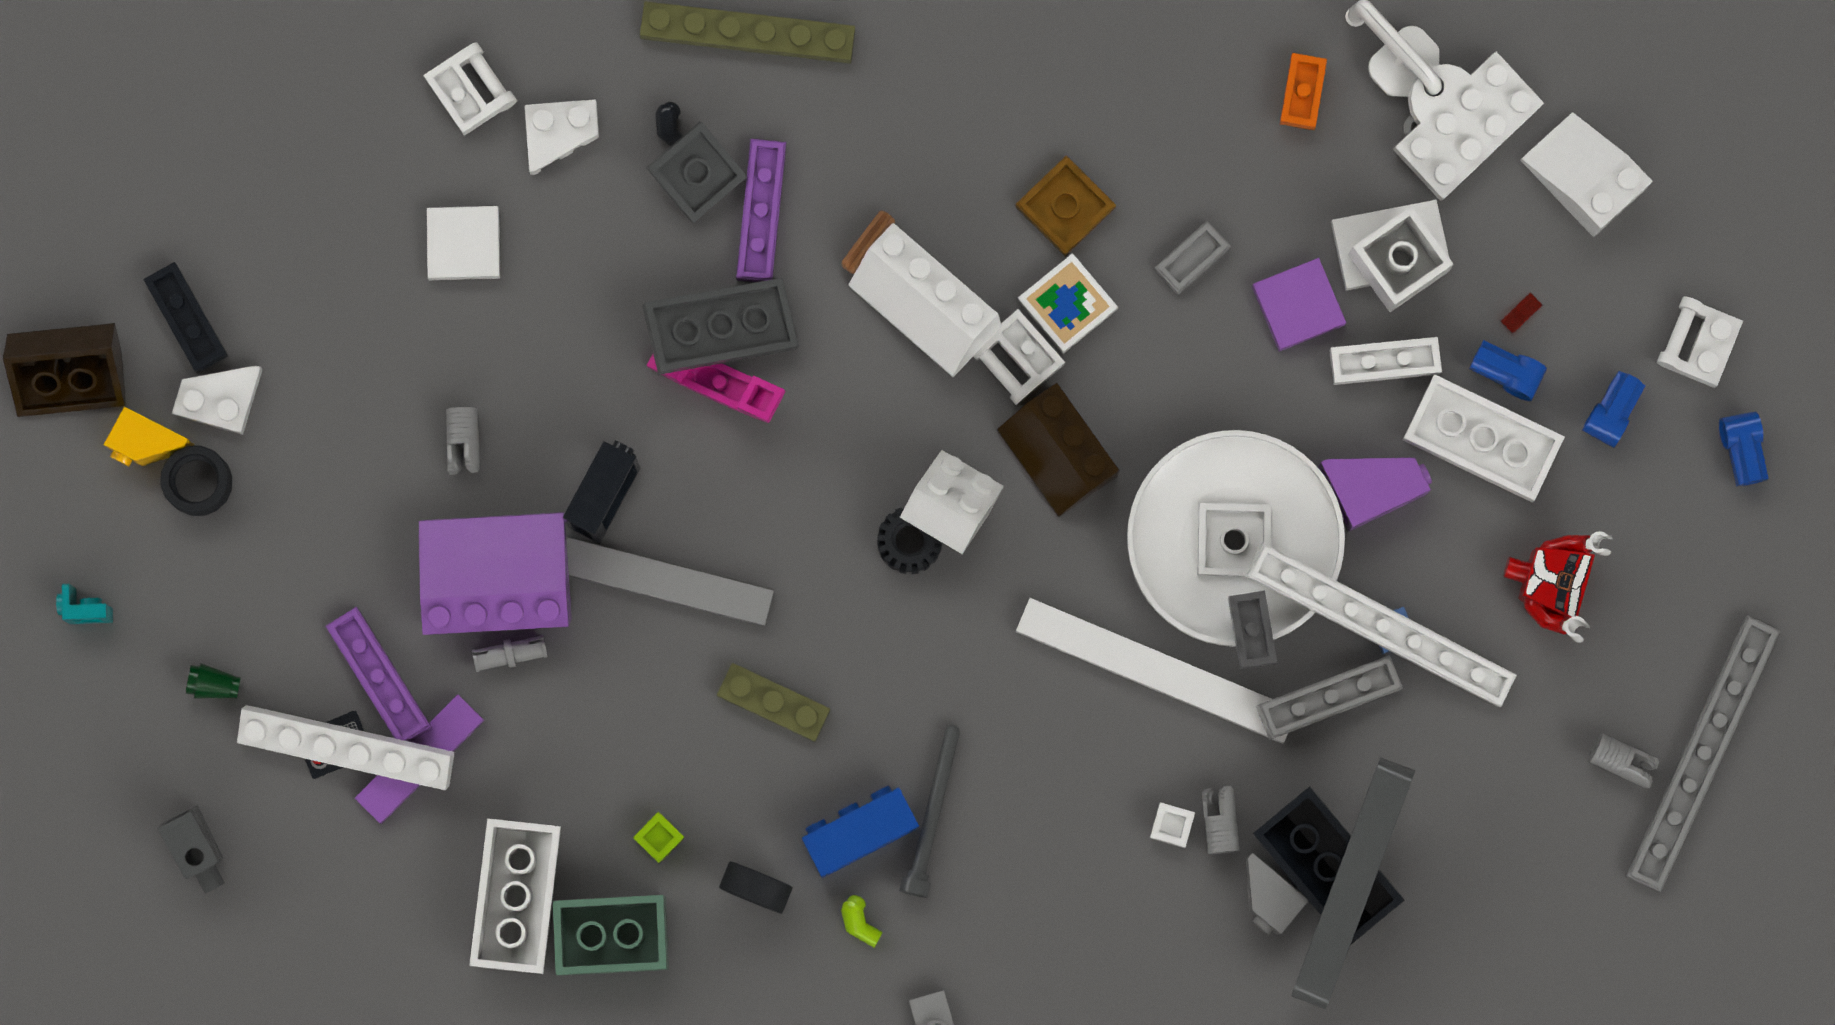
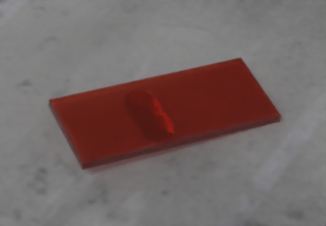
(1521, 312)

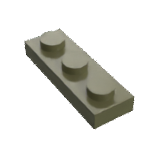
(773, 702)

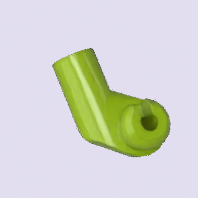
(855, 921)

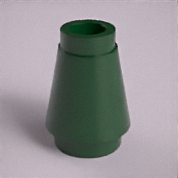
(209, 682)

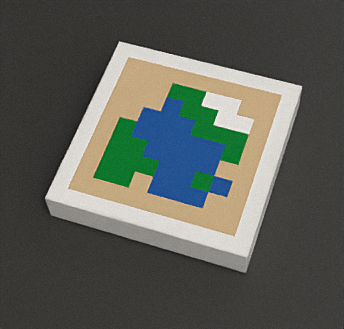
(1067, 303)

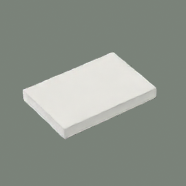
(1353, 229)

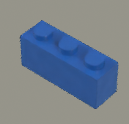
(859, 831)

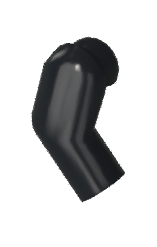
(667, 122)

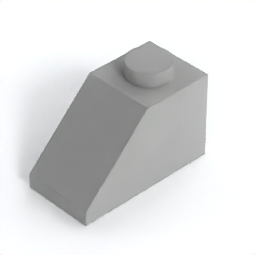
(1271, 897)

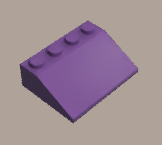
(494, 573)

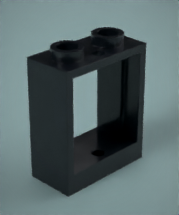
(602, 490)

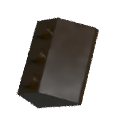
(65, 369)
(1058, 450)

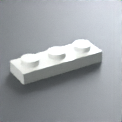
(1385, 360)

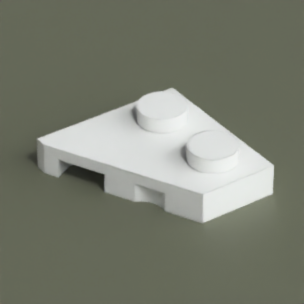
(558, 130)
(219, 398)

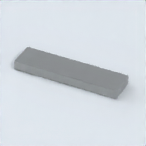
(1329, 697)

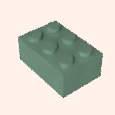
(610, 935)

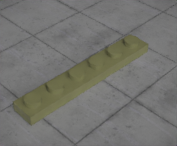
(747, 32)

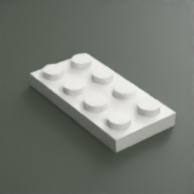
(1483, 438)

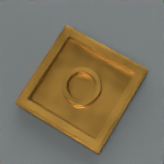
(1065, 205)

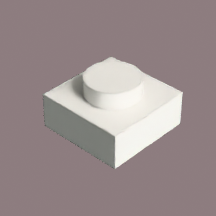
(1172, 825)

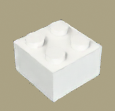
(1400, 259)
(951, 501)

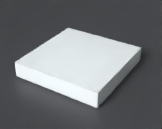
(463, 243)

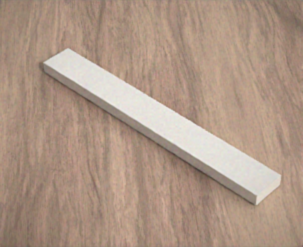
(1380, 625)
(1143, 665)

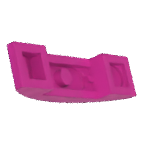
(730, 388)

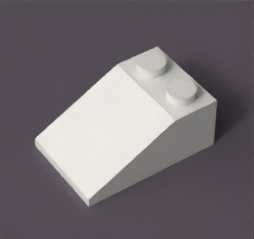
(1586, 173)

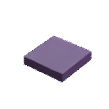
(1298, 304)

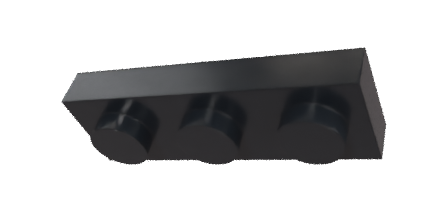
(185, 317)

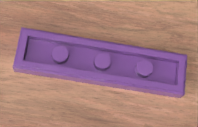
(761, 210)
(378, 676)
(448, 732)

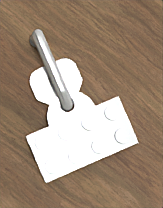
(1466, 117)

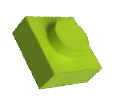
(659, 837)

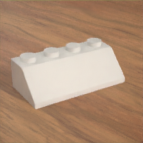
(924, 300)
(515, 896)

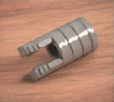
(462, 432)
(1617, 759)
(1220, 821)

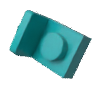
(87, 612)

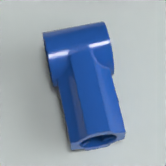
(1517, 374)
(1610, 416)
(1743, 439)

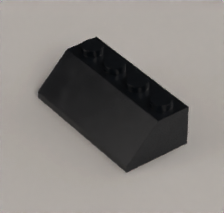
(1310, 847)

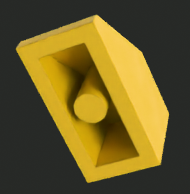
(142, 440)

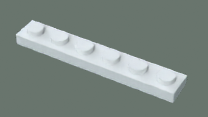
(345, 747)

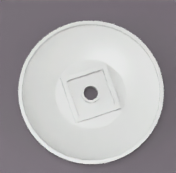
(1219, 487)

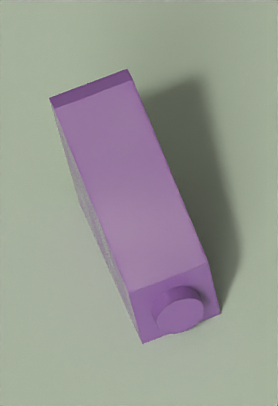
(1374, 486)

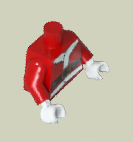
(1557, 580)

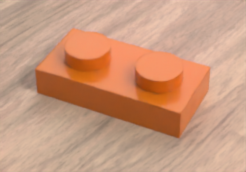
(1303, 91)

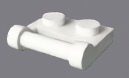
(460, 95)
(1710, 347)
(1028, 351)

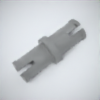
(509, 653)

